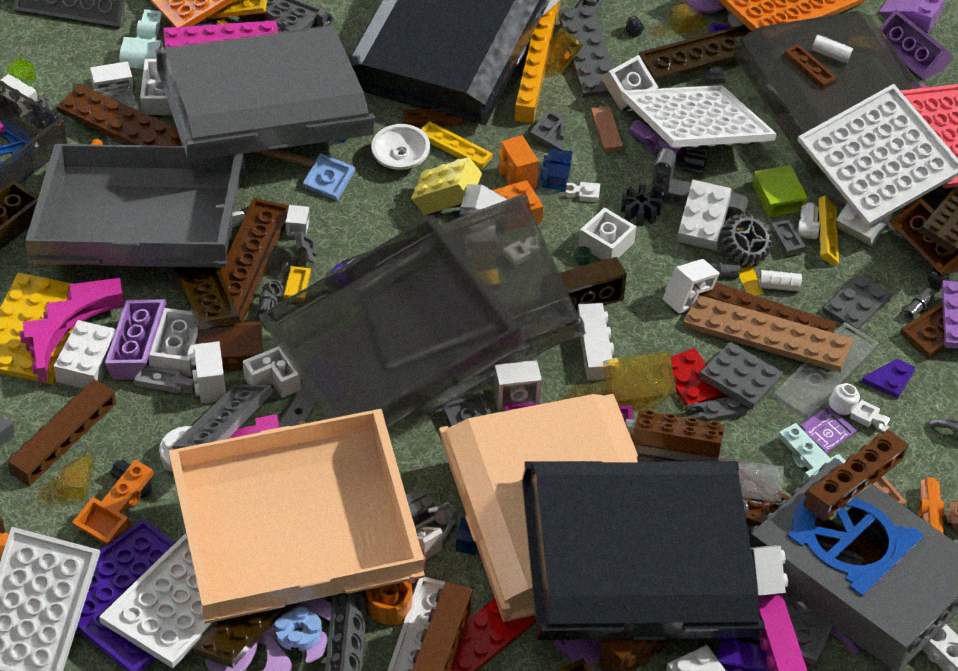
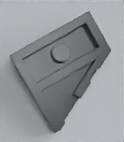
(549, 130)

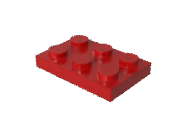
(686, 374)

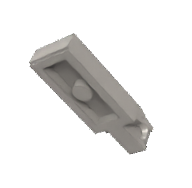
(164, 380)

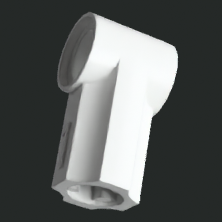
(808, 223)

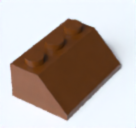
(236, 341)

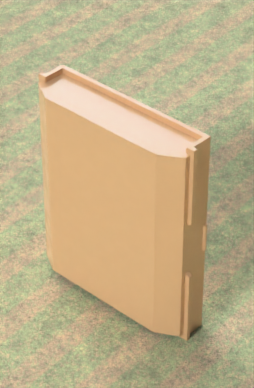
(488, 469)
(295, 515)

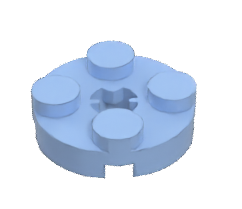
(298, 619)

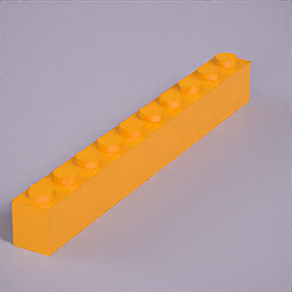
(535, 67)

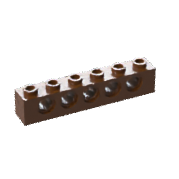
(855, 475)

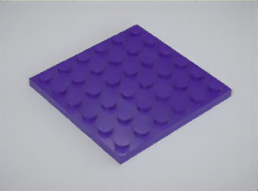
(116, 570)

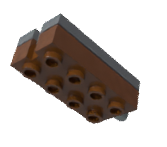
(676, 436)

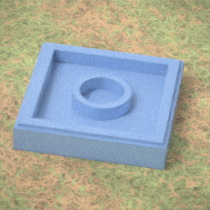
(328, 177)

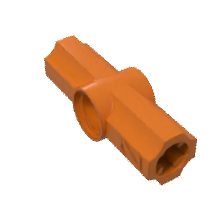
(930, 504)

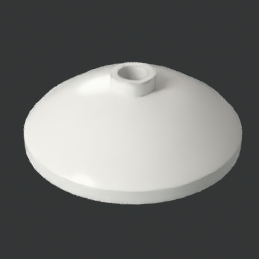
(400, 146)

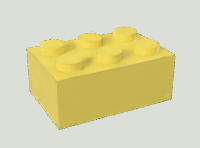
(445, 185)

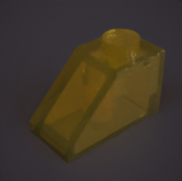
(685, 18)
(562, 50)
(75, 478)

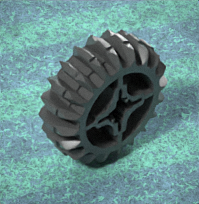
(753, 236)

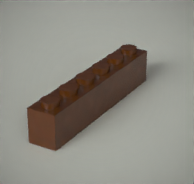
(61, 432)

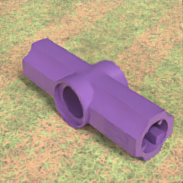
(652, 140)

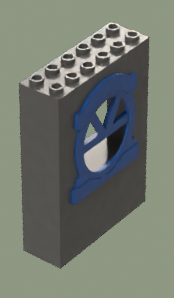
(884, 605)

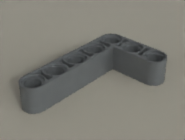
(676, 191)

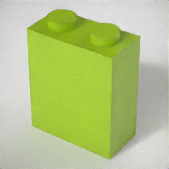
(779, 190)

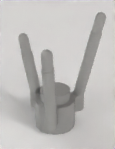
(444, 515)

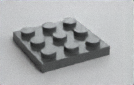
(741, 375)

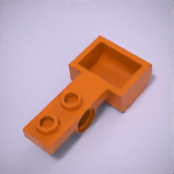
(105, 519)

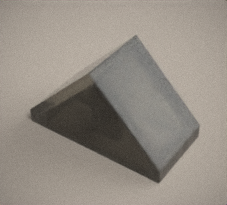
(280, 261)

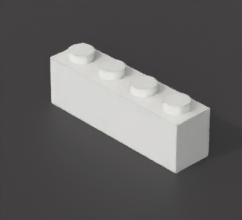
(595, 342)

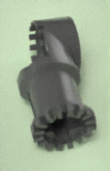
(268, 298)

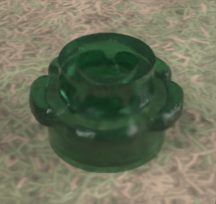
(582, 255)

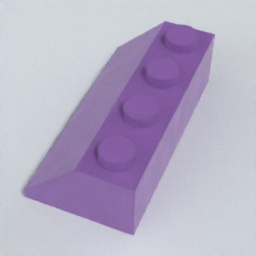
(915, 46)
(134, 338)

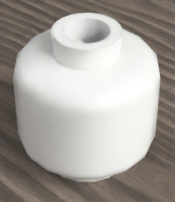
(844, 399)

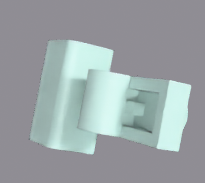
(144, 45)
(805, 450)

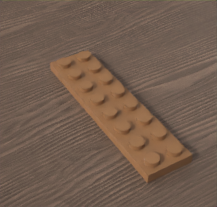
(769, 333)

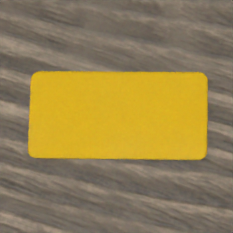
(750, 281)

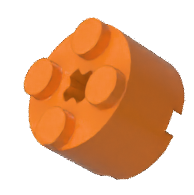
(390, 603)

